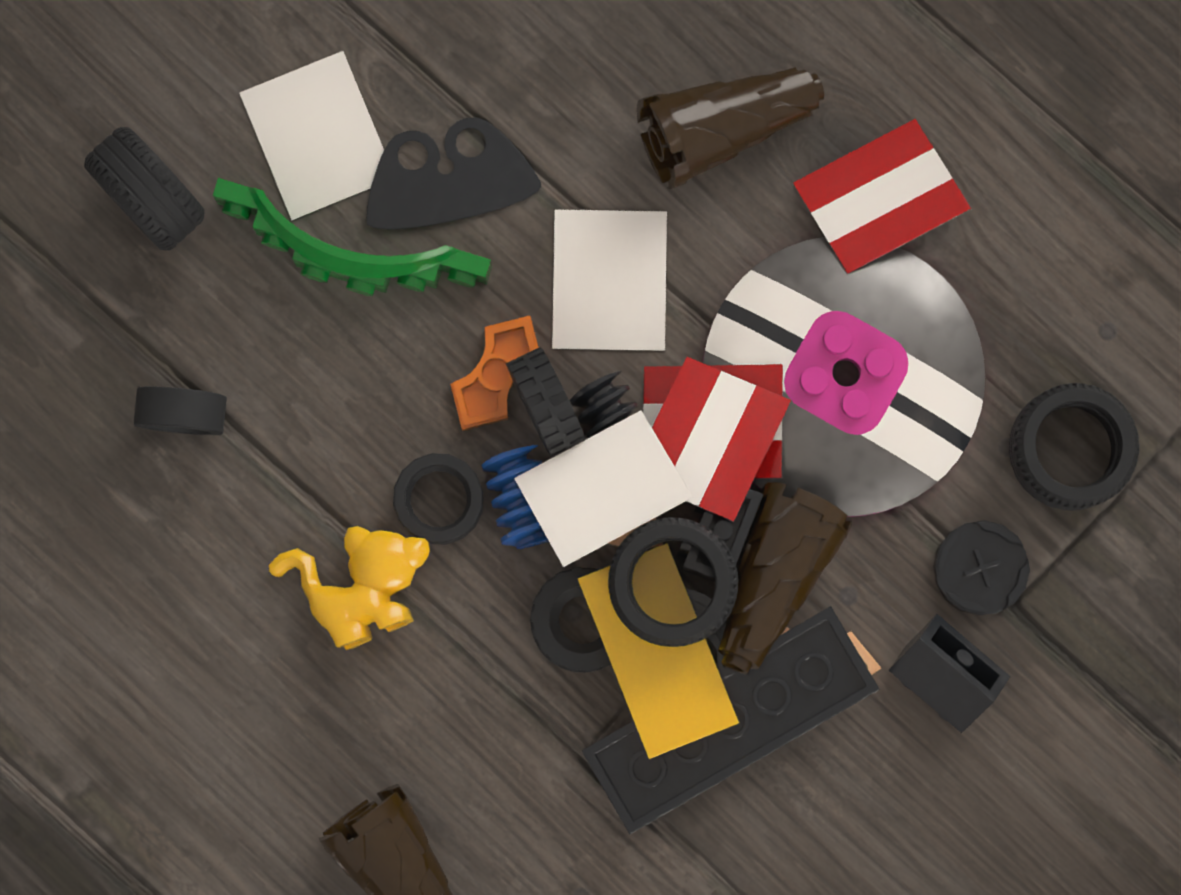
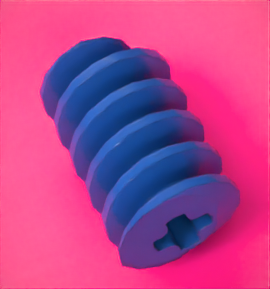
(519, 516)

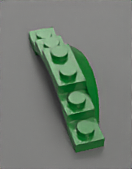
(360, 270)

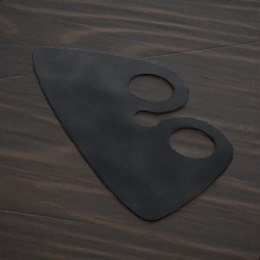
(474, 187)

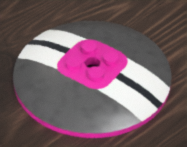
(914, 358)

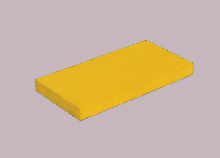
(669, 690)

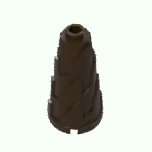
(718, 119)
(779, 568)
(386, 848)

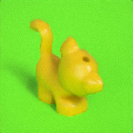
(378, 565)

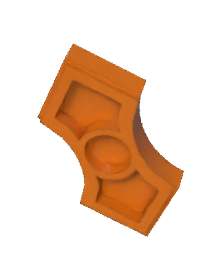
(485, 391)

